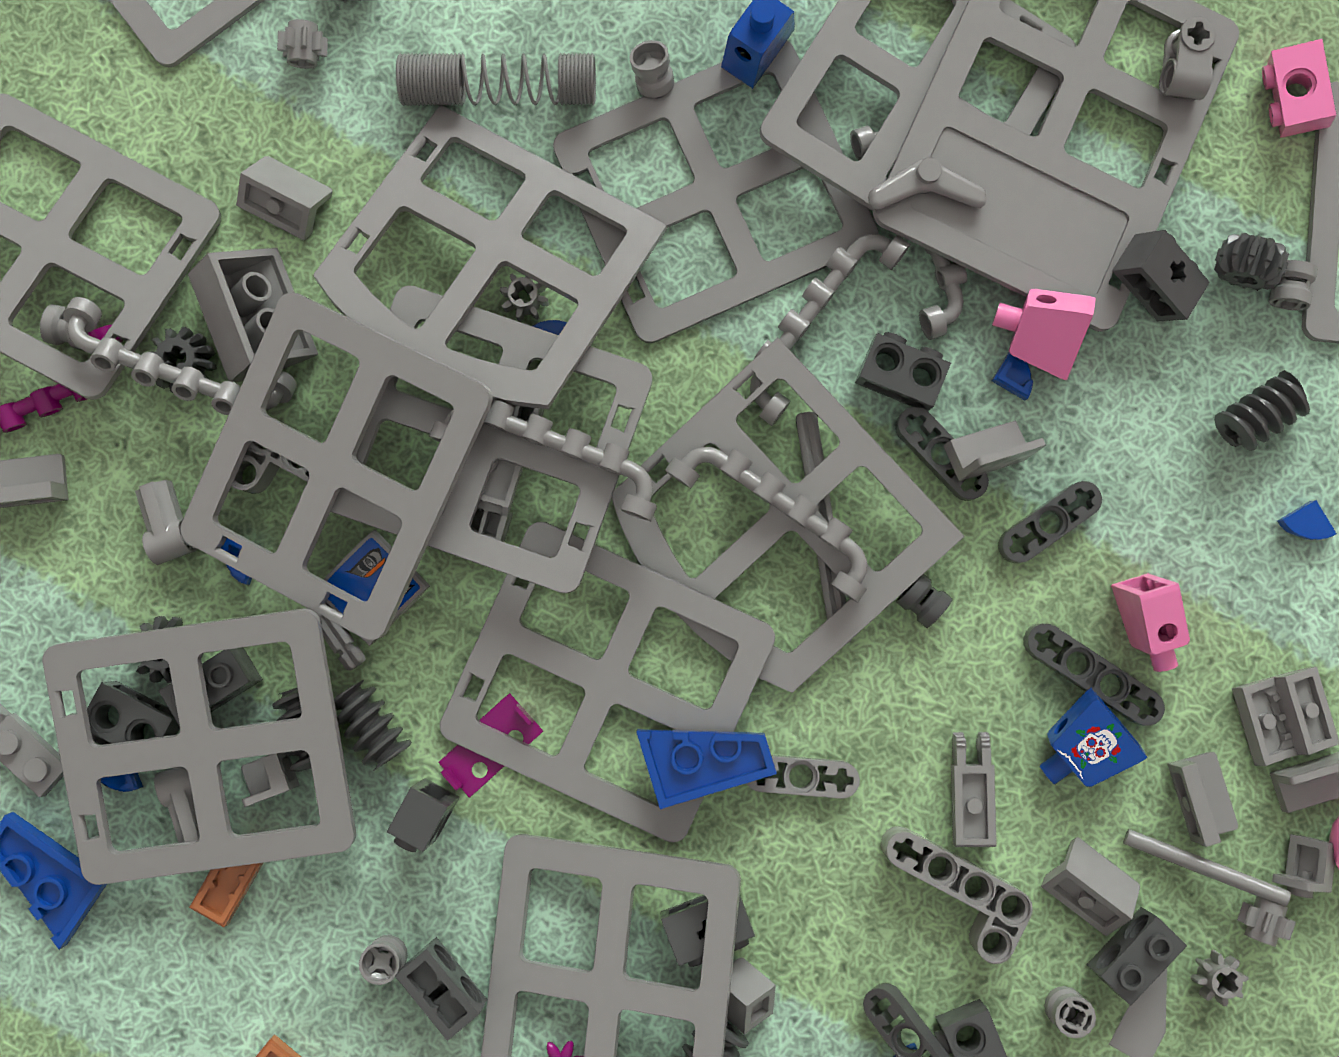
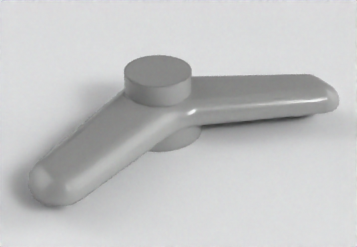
(925, 177)

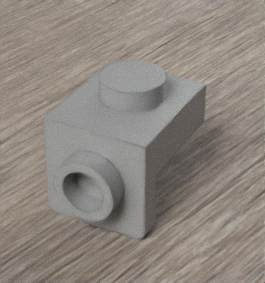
(1308, 866)

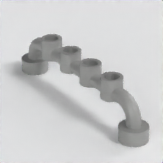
(948, 274)
(818, 295)
(106, 353)
(574, 445)
(801, 510)

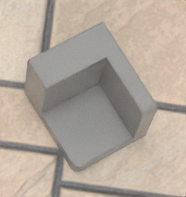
(268, 777)
(750, 996)

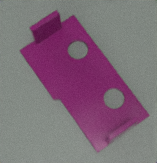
(505, 717)

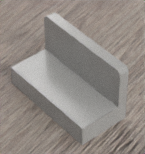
(281, 196)
(990, 450)
(33, 480)
(1307, 783)
(1203, 798)
(1093, 888)

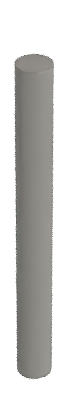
(1207, 868)

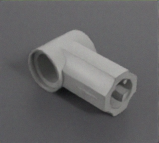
(162, 521)
(175, 793)

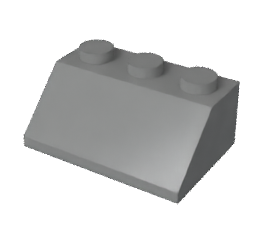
(238, 301)

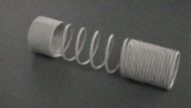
(444, 81)

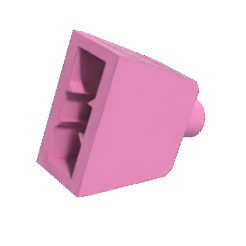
(1047, 328)
(1153, 617)

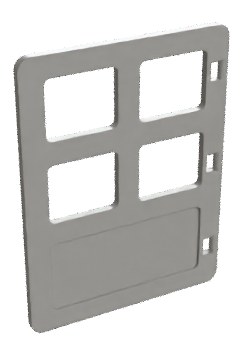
(1046, 212)

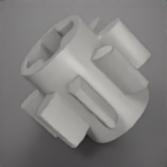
(302, 43)
(534, 290)
(1266, 921)
(1229, 986)

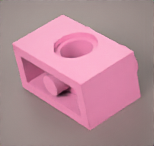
(1305, 66)

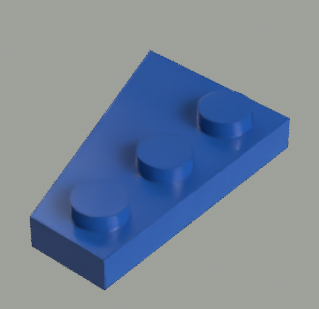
(702, 762)
(46, 877)

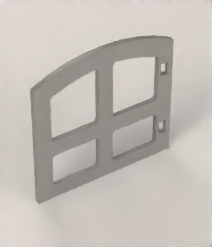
(495, 245)
(718, 426)

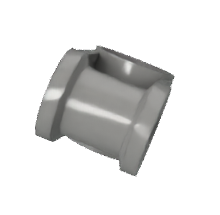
(1188, 60)

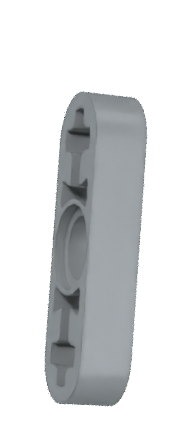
(830, 788)

